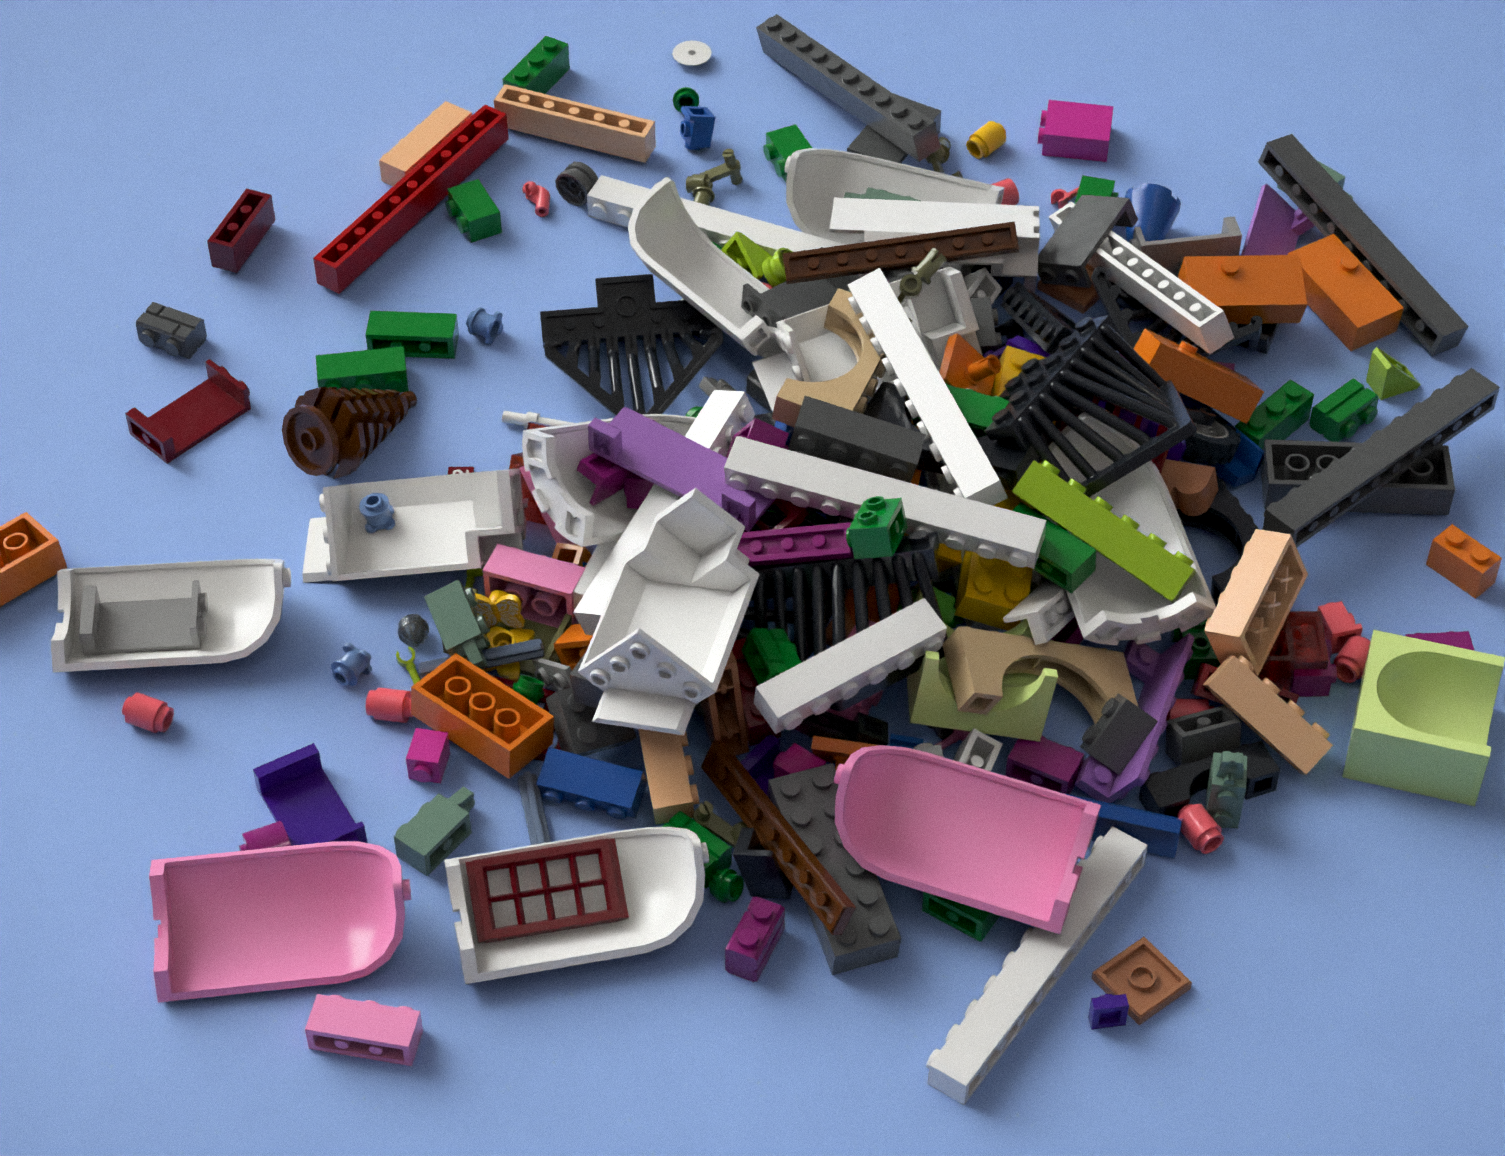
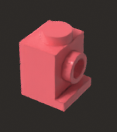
(1338, 624)

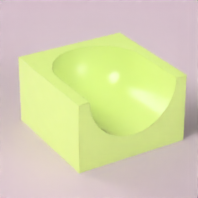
(1423, 717)

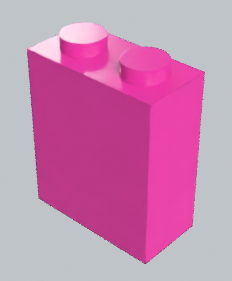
(1075, 130)

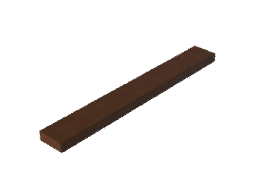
(899, 252)
(778, 836)

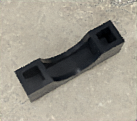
(1172, 789)

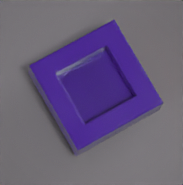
(1108, 1011)

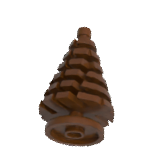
(341, 427)

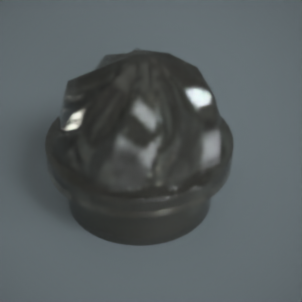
(413, 630)

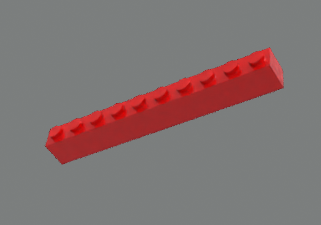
(410, 199)

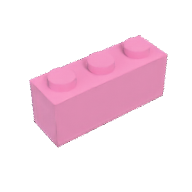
(364, 1029)

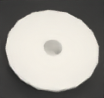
(692, 53)

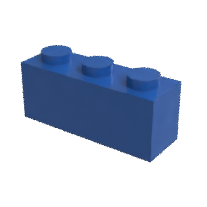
(591, 783)

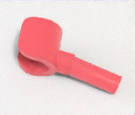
(1062, 196)

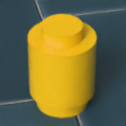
(986, 140)

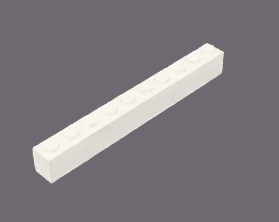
(615, 200)
(1158, 289)
(926, 390)
(714, 427)
(843, 489)
(1033, 970)

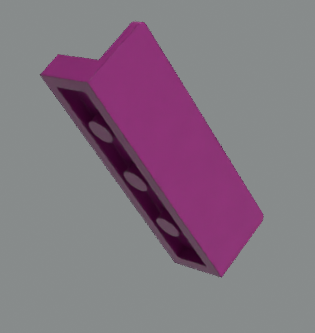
(604, 474)
(796, 544)

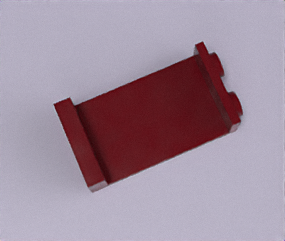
(192, 415)

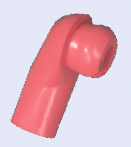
(538, 196)

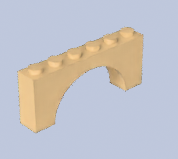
(847, 390)
(982, 657)

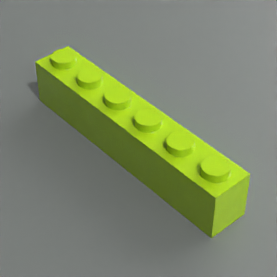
(1104, 531)

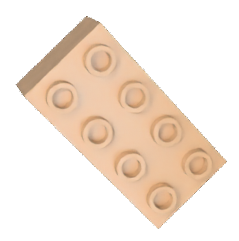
(1257, 598)

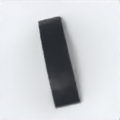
(862, 729)

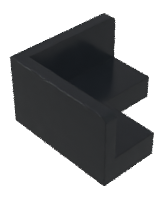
(760, 867)

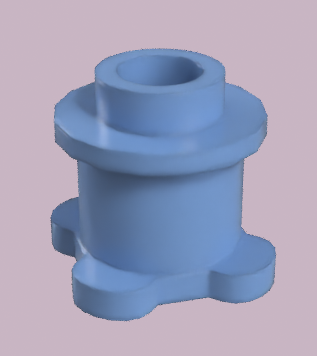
(485, 324)
(377, 512)
(351, 665)

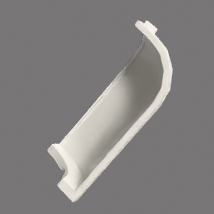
(822, 174)
(696, 268)
(565, 493)
(1111, 601)
(240, 618)
(661, 888)

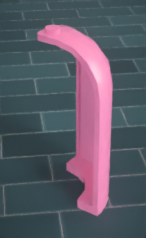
(964, 832)
(274, 918)

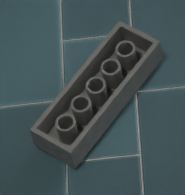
(1419, 490)
(809, 807)

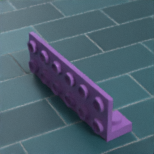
(1274, 225)
(672, 462)
(1161, 678)

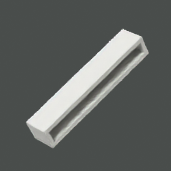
(849, 666)

